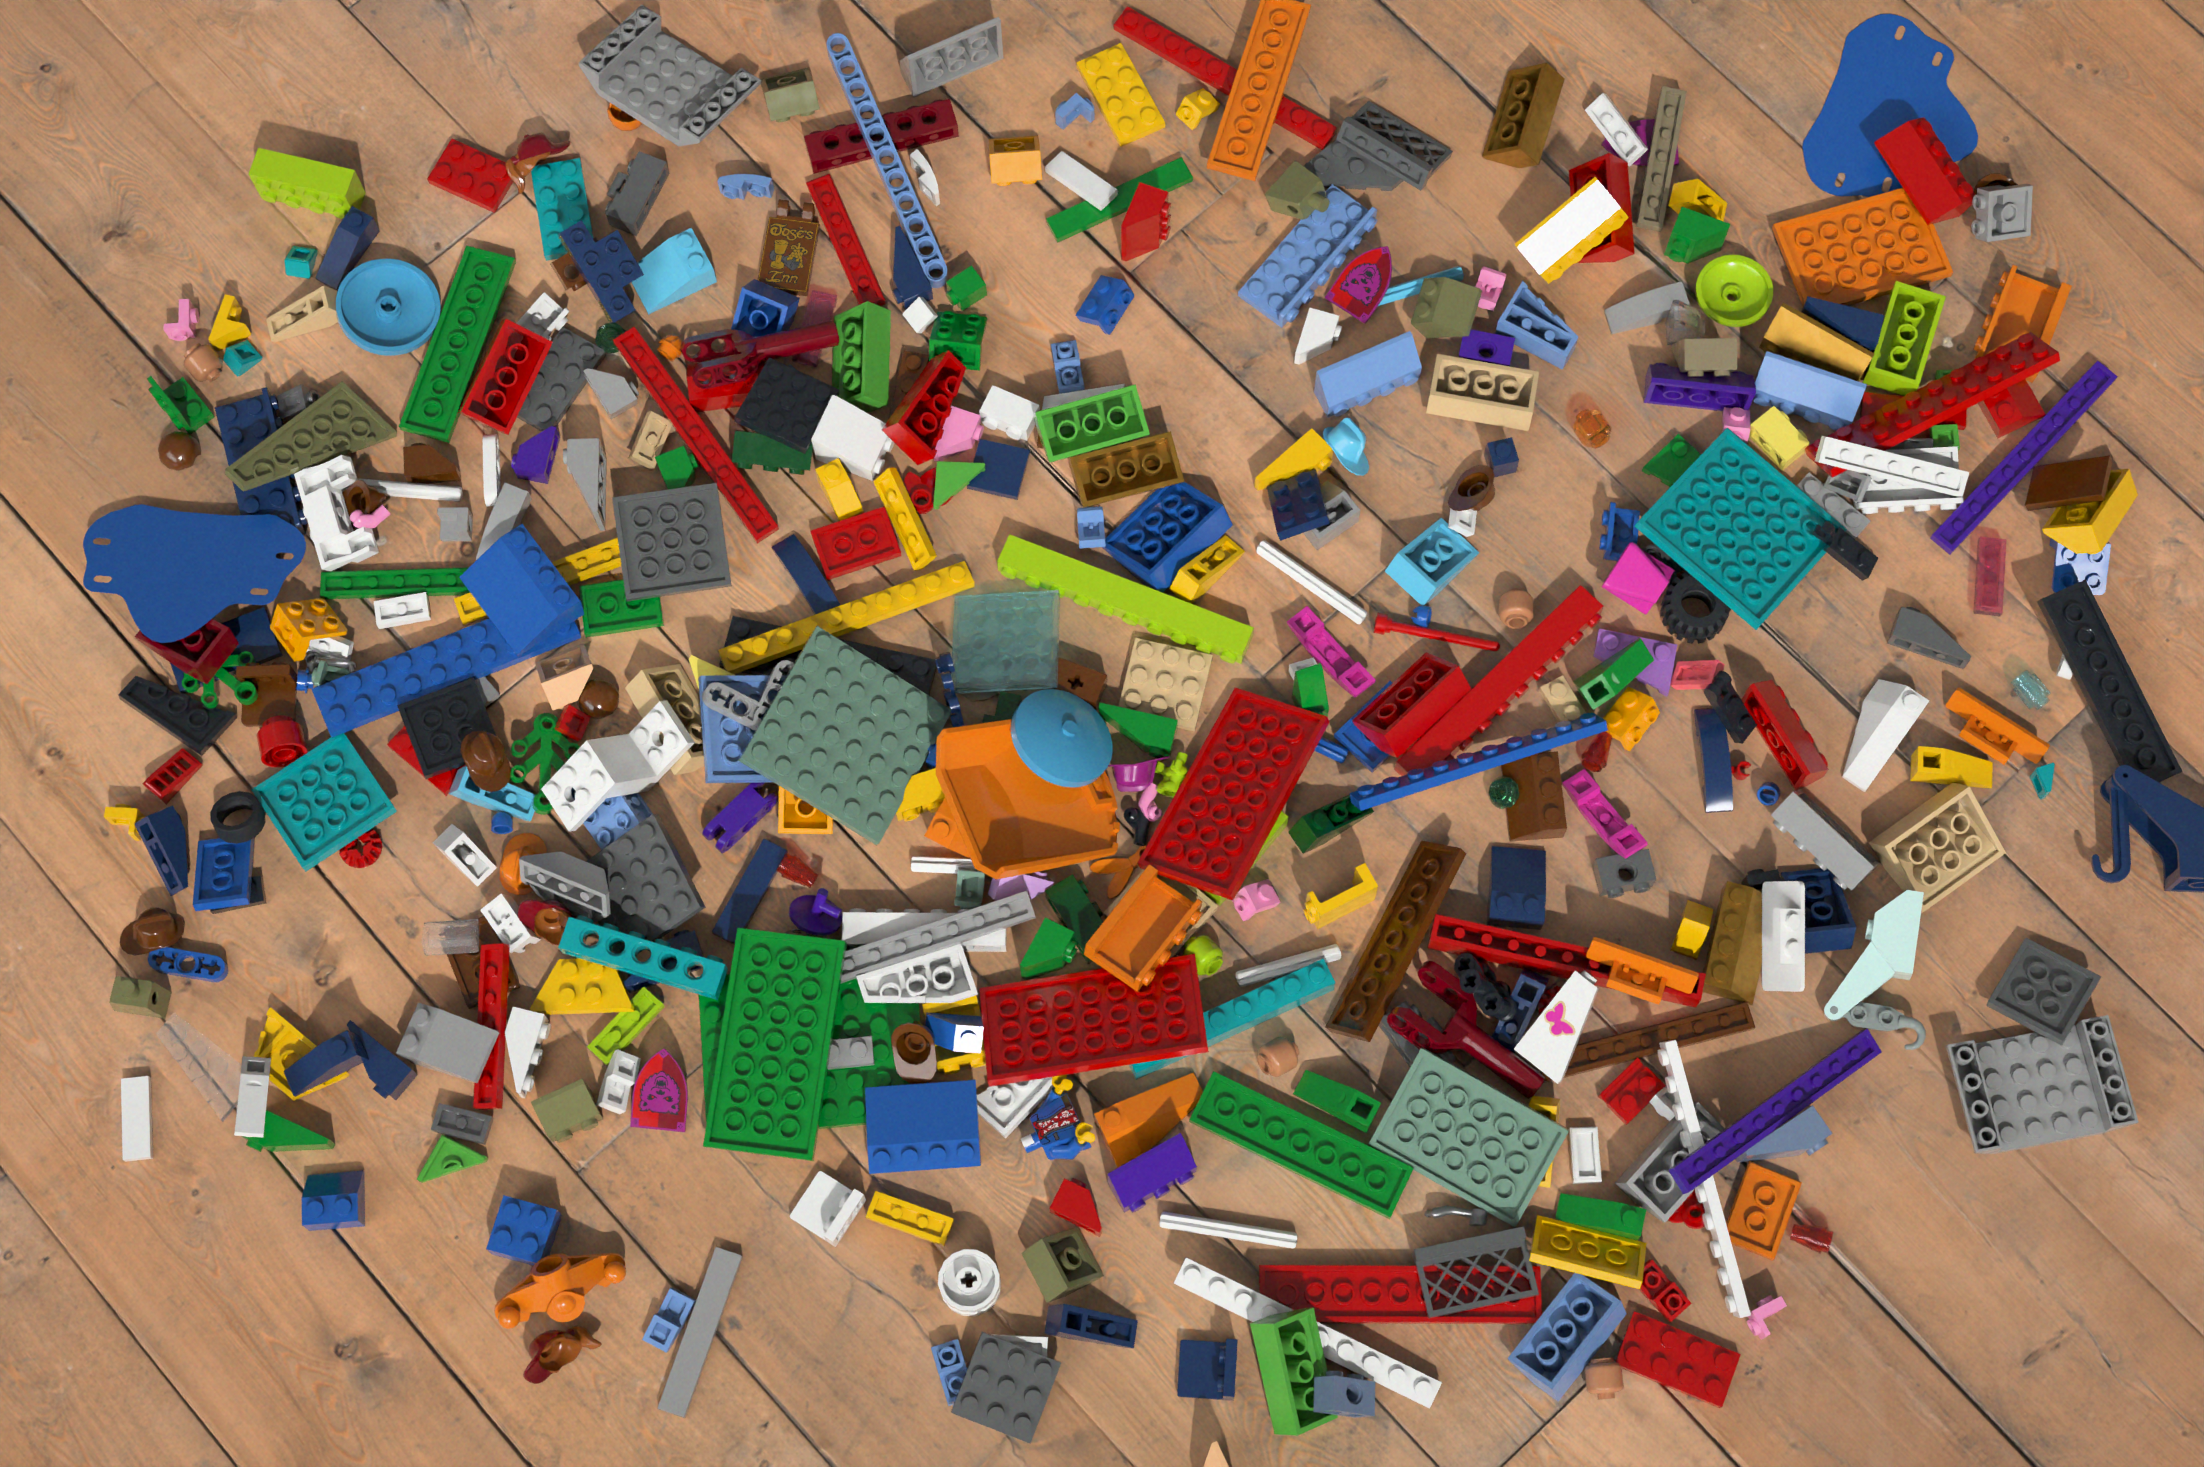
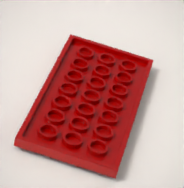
(1233, 793)
(1090, 1022)

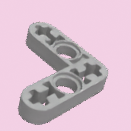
(754, 708)

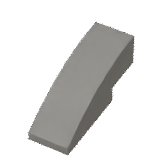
(1644, 308)
(505, 515)

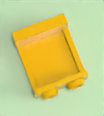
(1343, 903)
(952, 1061)

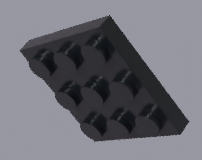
(785, 405)
(440, 724)

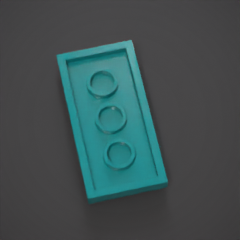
(559, 202)

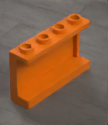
(2020, 309)
(1142, 930)

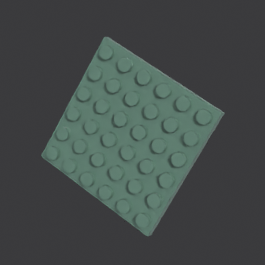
(845, 735)

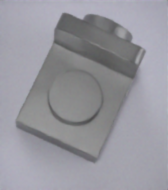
(295, 401)

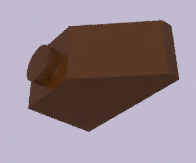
(427, 465)

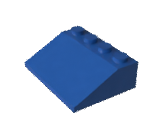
(1167, 534)
(521, 591)
(922, 1126)

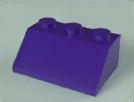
(1152, 1174)

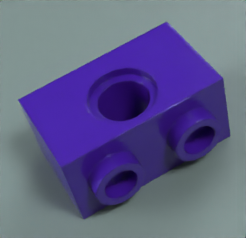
(1496, 345)

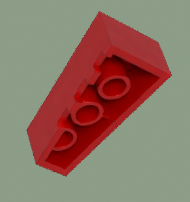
(923, 411)

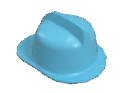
(1348, 444)

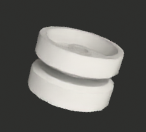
(964, 1266)

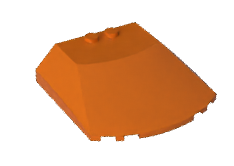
(1012, 815)

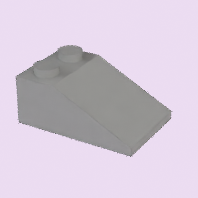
(589, 468)
(447, 1043)

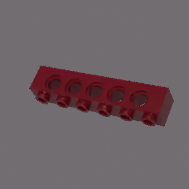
(918, 135)

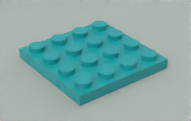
(324, 801)

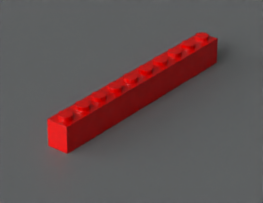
(1504, 682)
(1533, 953)

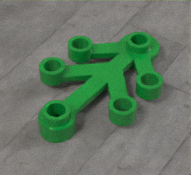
(238, 687)
(544, 756)

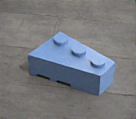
(1537, 328)

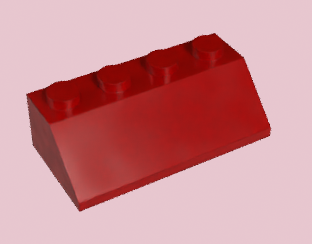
(1926, 171)
(1614, 176)
(505, 376)
(1412, 704)
(1784, 734)

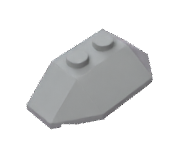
(568, 880)

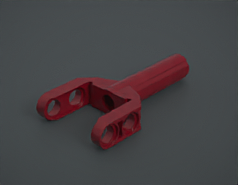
(751, 350)
(1463, 1032)

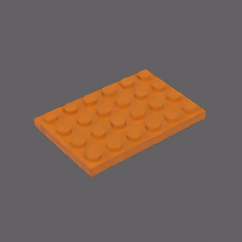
(1861, 249)

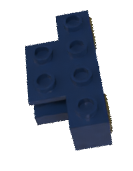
(604, 267)

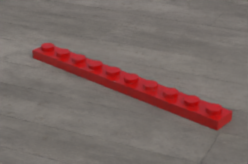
(1217, 73)
(696, 435)

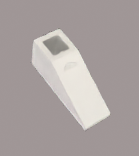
(524, 1039)
(252, 1096)

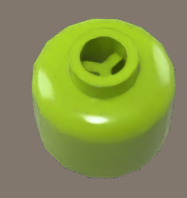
(1207, 954)

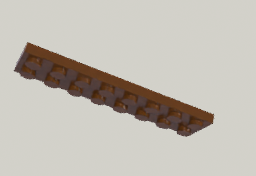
(1395, 940)

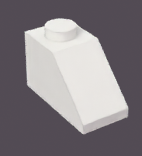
(1317, 335)
(464, 854)

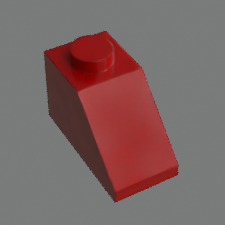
(1076, 1206)

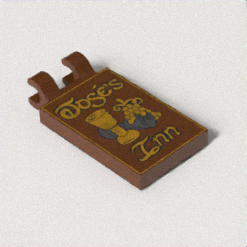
(790, 250)

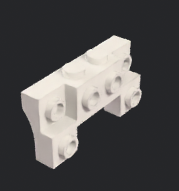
(328, 515)

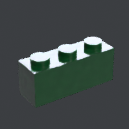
(758, 449)
(1075, 910)

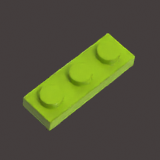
(626, 1026)

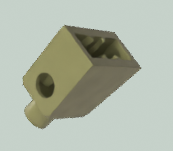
(1297, 193)
(136, 995)

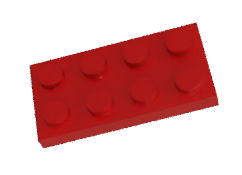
(1677, 1359)

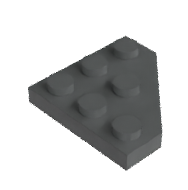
(1347, 168)

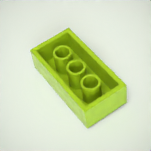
(306, 183)
(1904, 339)

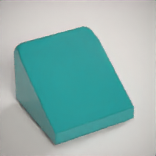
(300, 262)
(241, 357)
(2042, 780)

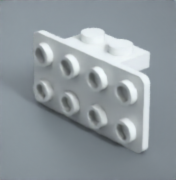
(1783, 936)

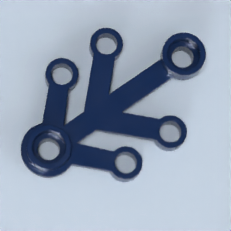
(945, 664)

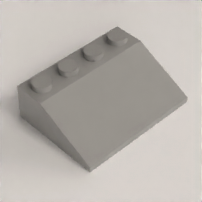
(953, 57)

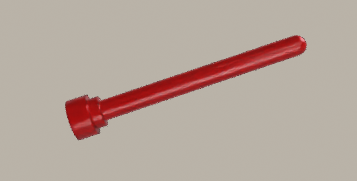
(1386, 624)

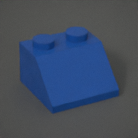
(764, 309)
(334, 1201)

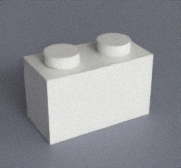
(1008, 413)

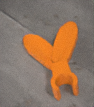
(1123, 869)

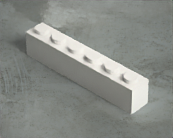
(867, 927)

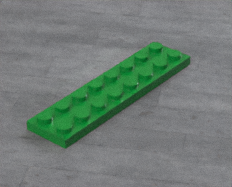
(457, 344)
(1301, 1145)

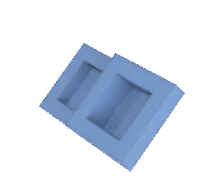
(669, 1320)

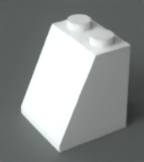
(852, 437)

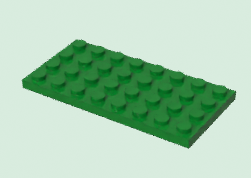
(775, 1044)

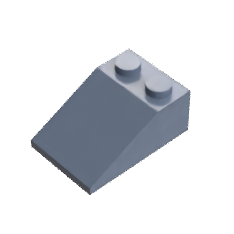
(1800, 1134)

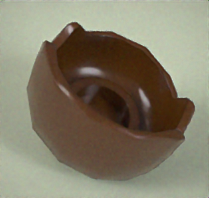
(178, 450)
(598, 698)

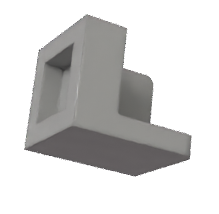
(455, 524)

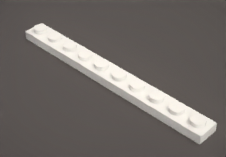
(1706, 1191)
(1335, 1345)

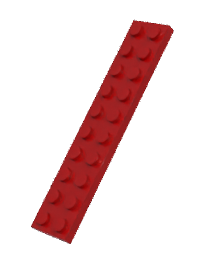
(1945, 397)
(1394, 1293)

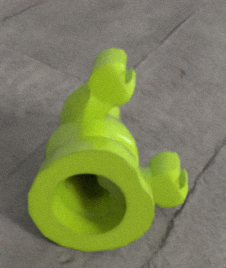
(1172, 775)

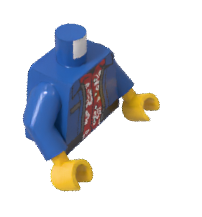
(1058, 1125)

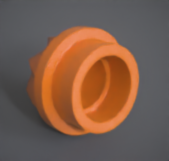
(670, 347)

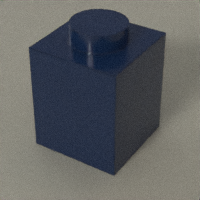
(1501, 457)

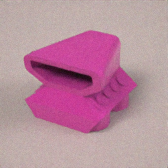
(1638, 578)

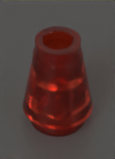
(1597, 753)
(797, 871)
(1813, 1237)

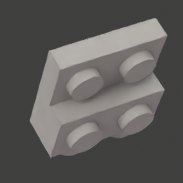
(2002, 212)

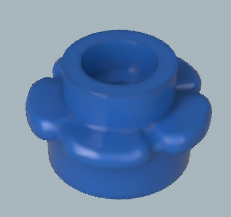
(304, 680)

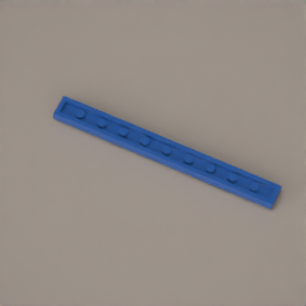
(1472, 763)

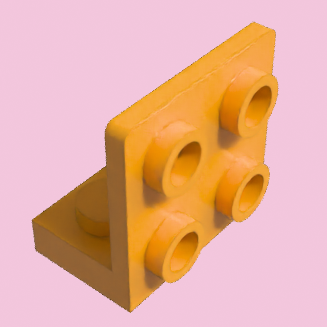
(303, 621)

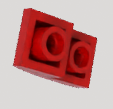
(1662, 1292)

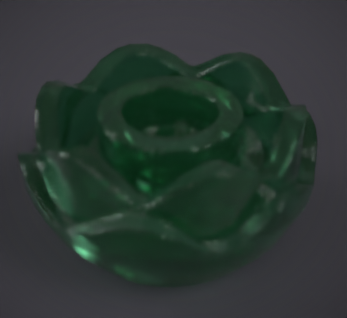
(603, 335)
(1503, 792)

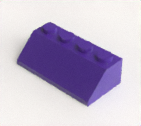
(1674, 388)

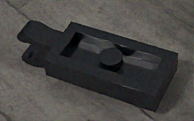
(1846, 550)

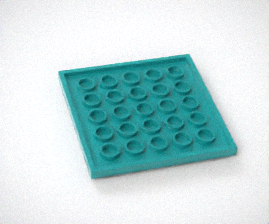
(1738, 528)

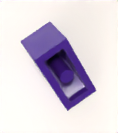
(537, 456)

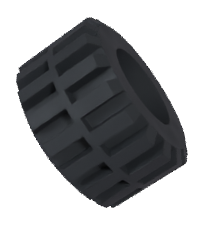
(1684, 624)

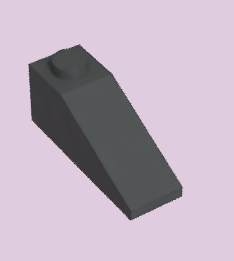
(1924, 637)

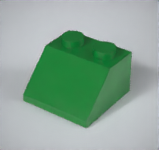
(1695, 236)
(1049, 950)

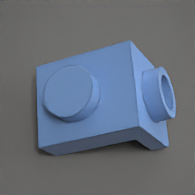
(1070, 110)
(1091, 527)

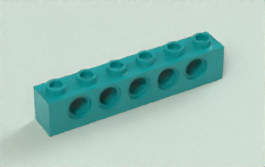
(574, 944)

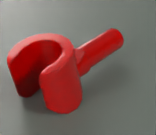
(1736, 770)

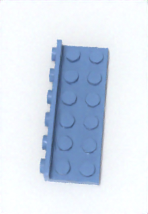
(1307, 257)

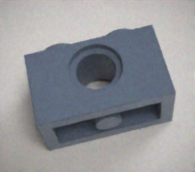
(1344, 1395)

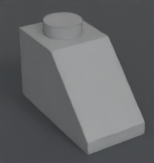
(612, 391)

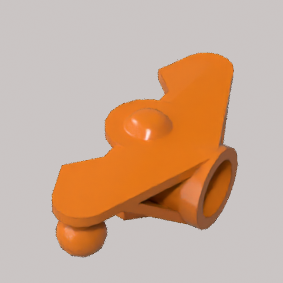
(559, 1287)

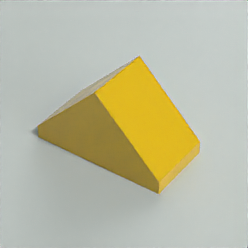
(1692, 929)

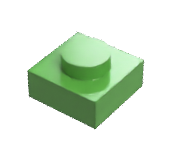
(1945, 436)

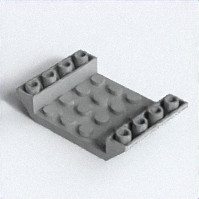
(663, 80)
(2042, 1092)

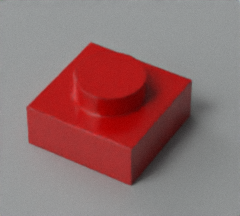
(572, 722)

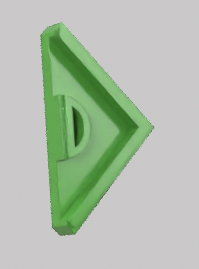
(952, 478)
(448, 1158)

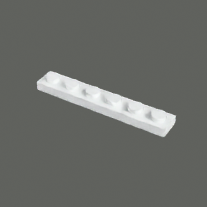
(1891, 466)

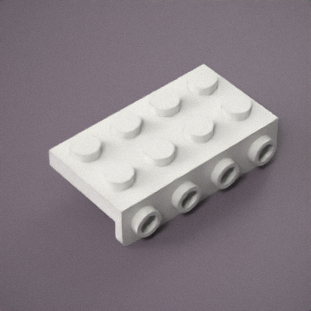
(1897, 495)

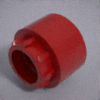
(281, 741)

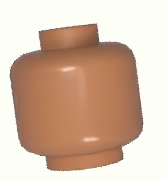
(203, 363)
(1516, 608)
(1278, 1056)
(1604, 1378)

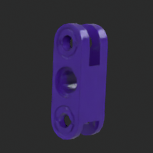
(739, 816)

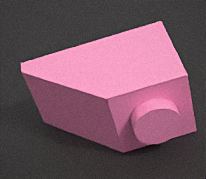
(959, 433)

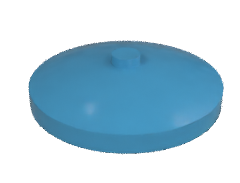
(387, 307)
(1061, 738)

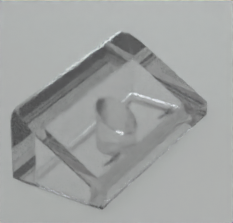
(450, 937)

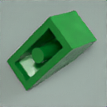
(677, 468)

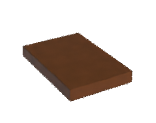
(2069, 483)
(467, 966)

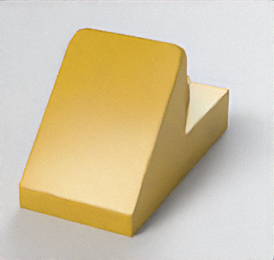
(226, 328)

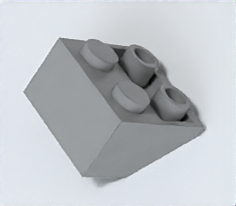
(1341, 513)

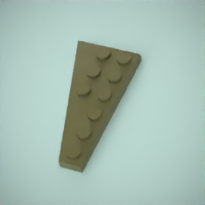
(324, 430)

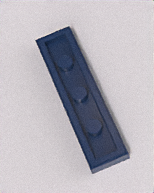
(750, 890)

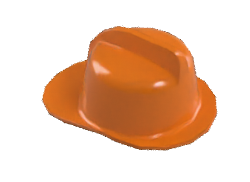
(518, 846)

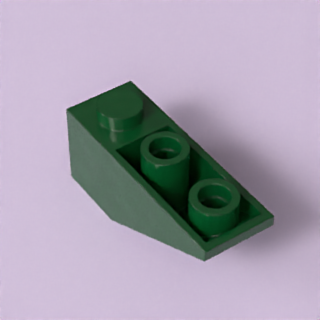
(1326, 823)

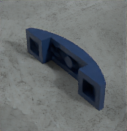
(805, 574)
(1715, 761)

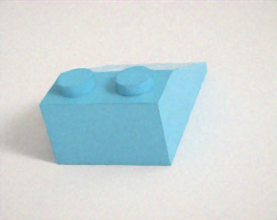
(673, 272)
(1431, 561)

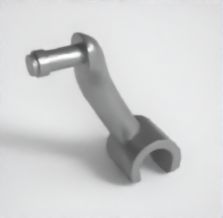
(312, 660)
(1476, 1216)

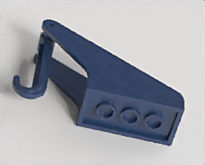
(2165, 822)

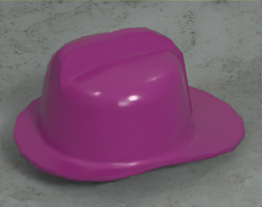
(1135, 776)

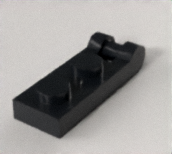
(1730, 707)

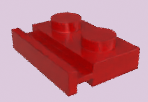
(1631, 1091)

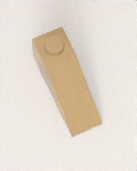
(305, 315)

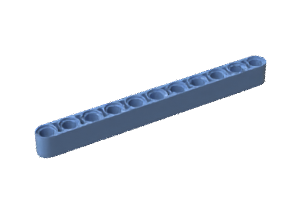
(883, 149)

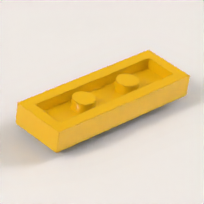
(909, 1218)

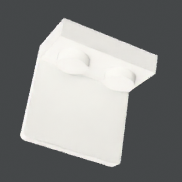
(828, 1208)

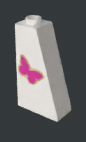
(1557, 1030)

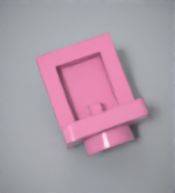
(1491, 284)
(186, 324)
(1737, 421)
(1255, 898)
(1767, 1307)

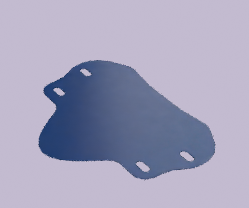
(1873, 93)
(188, 565)

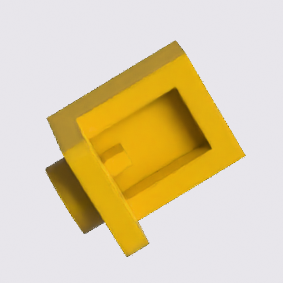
(1196, 106)
(125, 815)

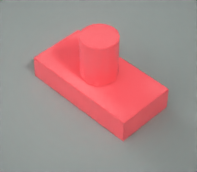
(1695, 674)

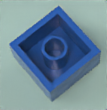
(523, 1231)

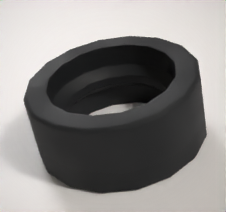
(231, 803)

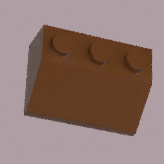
(1540, 804)

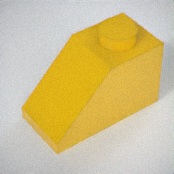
(1697, 197)
(839, 490)

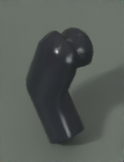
(1139, 823)

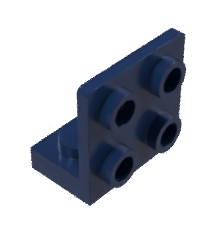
(1207, 1369)

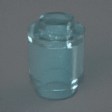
(2031, 690)

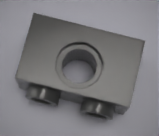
(1639, 867)

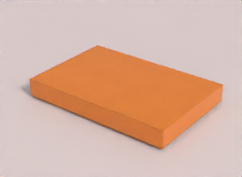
(1761, 1210)

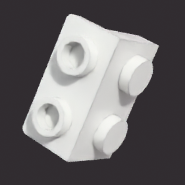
(544, 317)

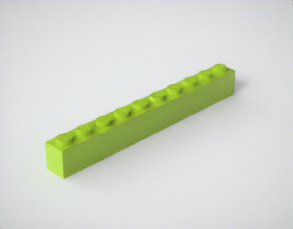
(1125, 599)

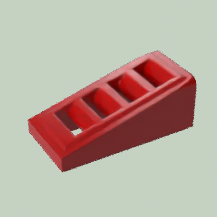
(173, 788)

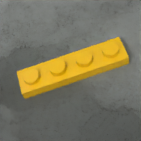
(905, 518)

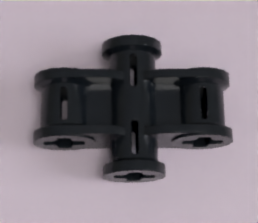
(1489, 994)

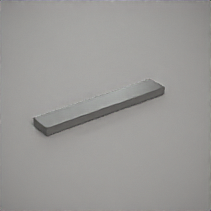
(700, 1332)

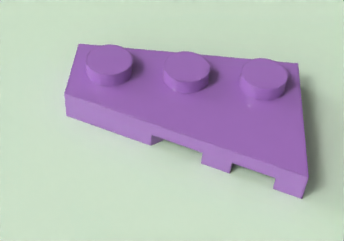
(1656, 674)

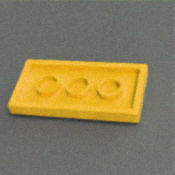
(1120, 94)
(1588, 1252)

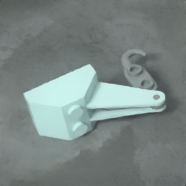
(1889, 955)

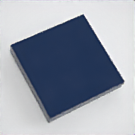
(1003, 469)

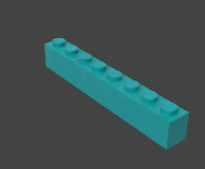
(1256, 1008)

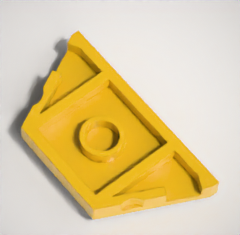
(581, 988)
(285, 1047)

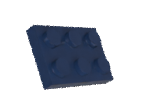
(1298, 504)

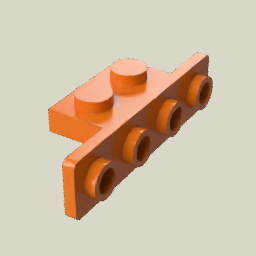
(1993, 731)
(1640, 973)

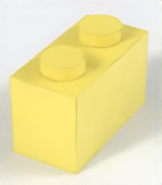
(1778, 438)

